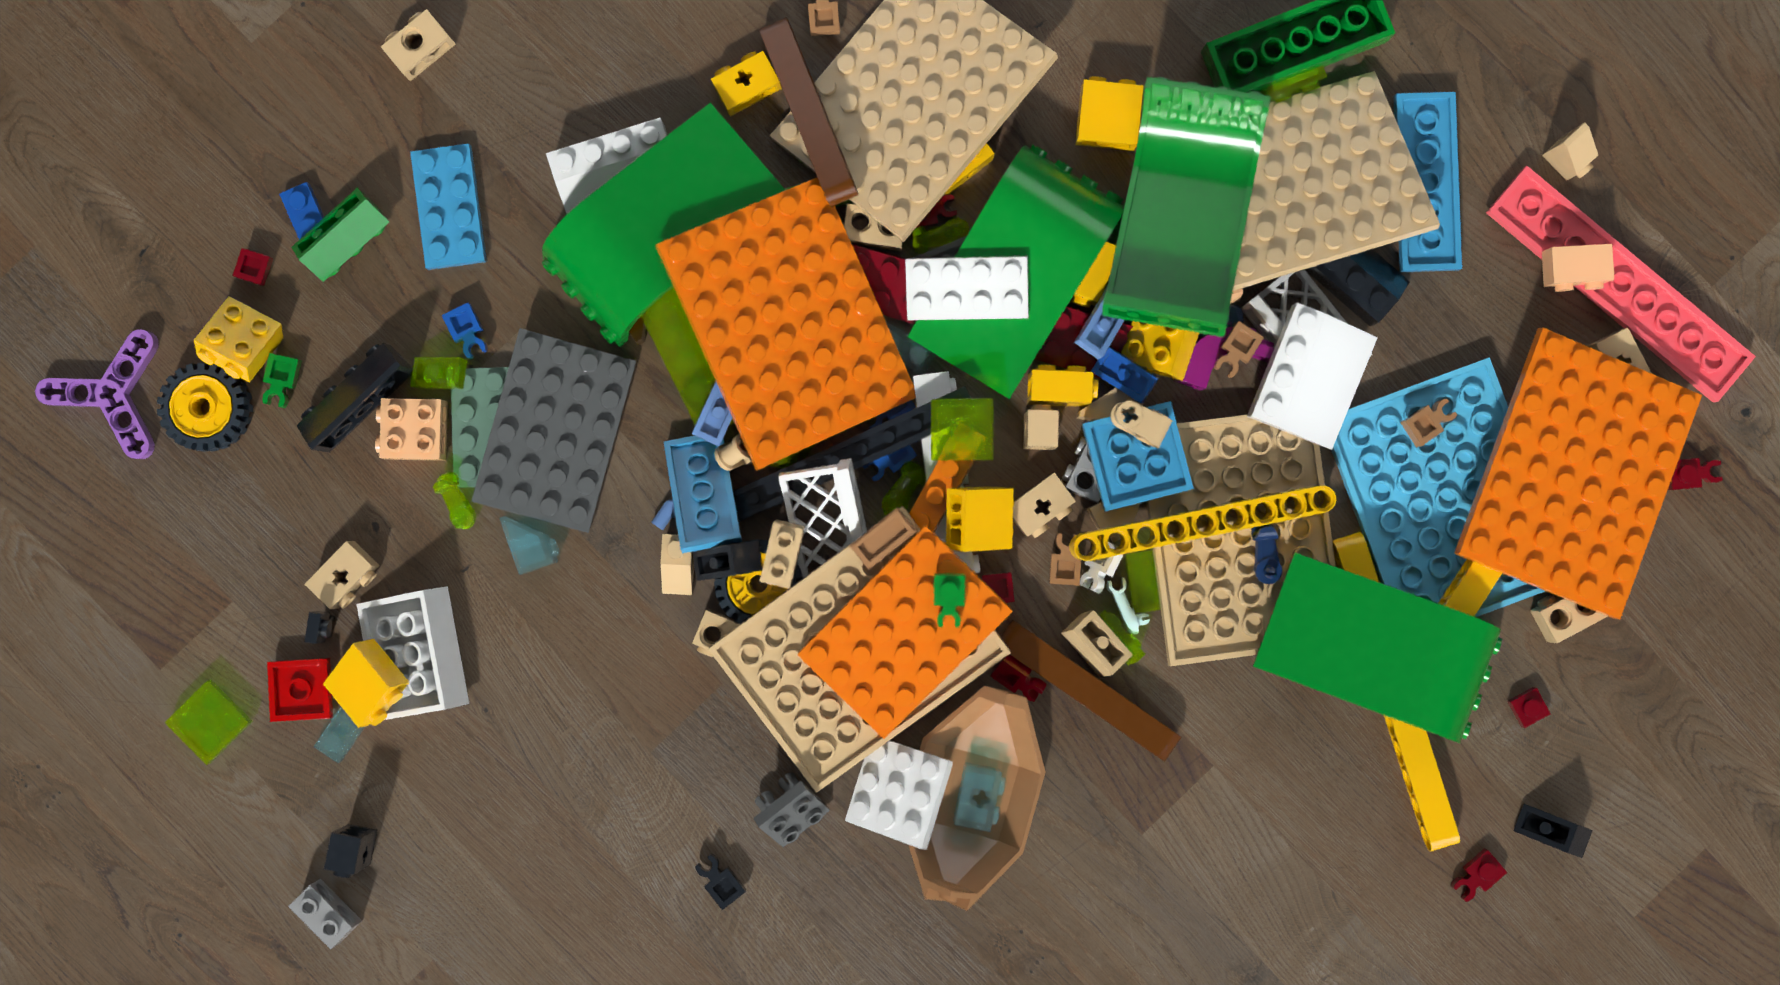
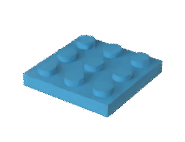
(1132, 470)

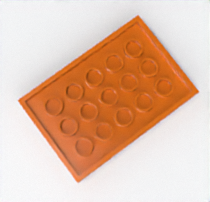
(886, 642)

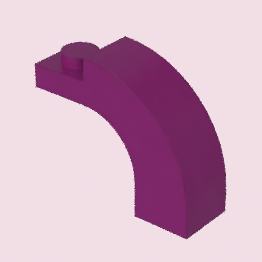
(1208, 351)

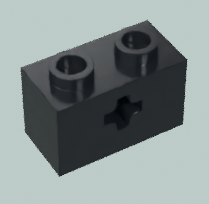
(350, 850)

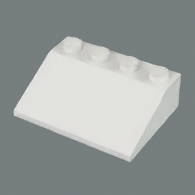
(591, 163)
(1312, 375)
(423, 643)

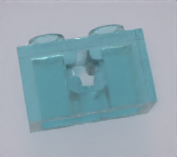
(974, 779)

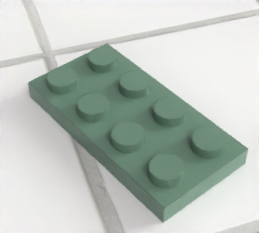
(472, 420)

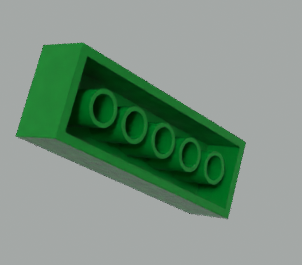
(1296, 43)

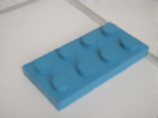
(448, 206)
(701, 495)

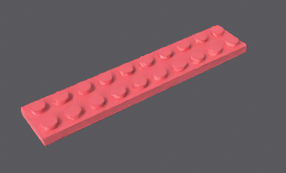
(1636, 296)

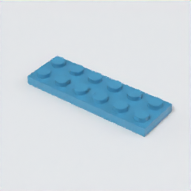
(1430, 134)

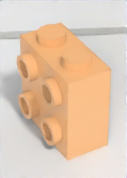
(412, 429)

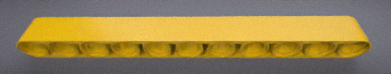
(1409, 742)

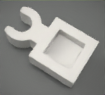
(1098, 570)

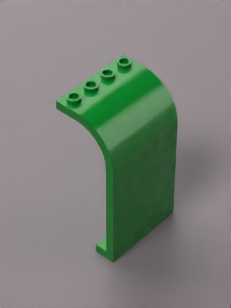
(1186, 206)
(1061, 228)
(610, 238)
(1378, 647)

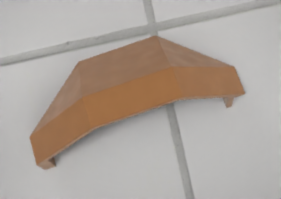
(994, 732)

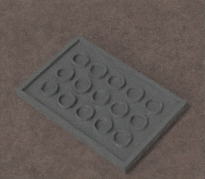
(553, 430)

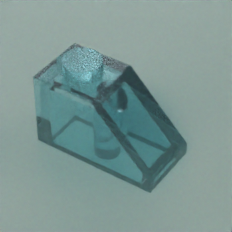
(529, 546)

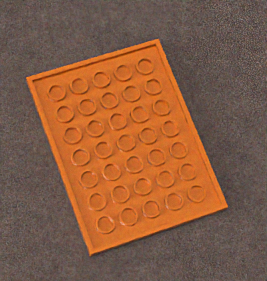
(787, 322)
(1578, 473)

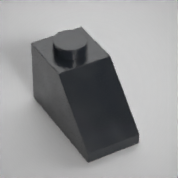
(727, 560)
(1553, 830)

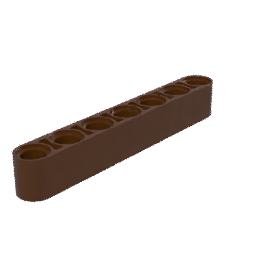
(808, 112)
(1090, 691)

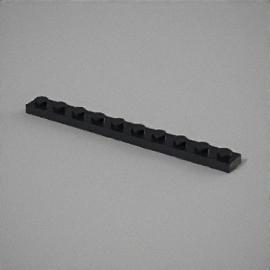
(861, 449)

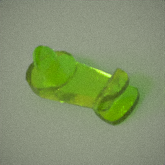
(939, 235)
(904, 487)
(461, 511)

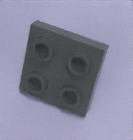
(791, 813)

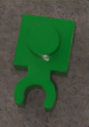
(282, 374)
(949, 593)

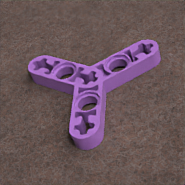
(99, 388)

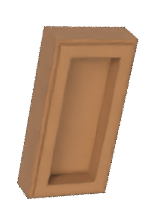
(883, 538)

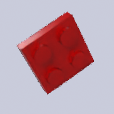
(298, 690)

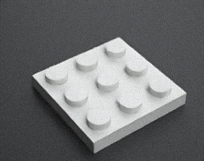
(899, 793)

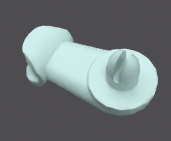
(1130, 619)

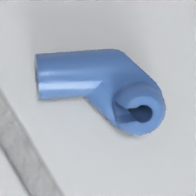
(664, 515)

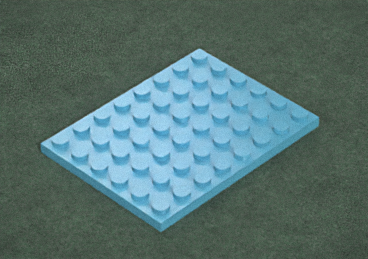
(1420, 497)

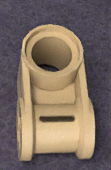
(1145, 423)
(732, 454)

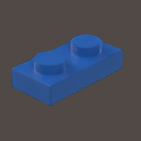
(302, 208)
(1125, 375)

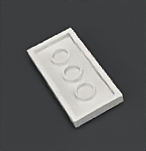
(967, 288)

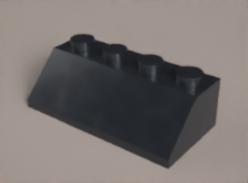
(1362, 283)
(354, 398)

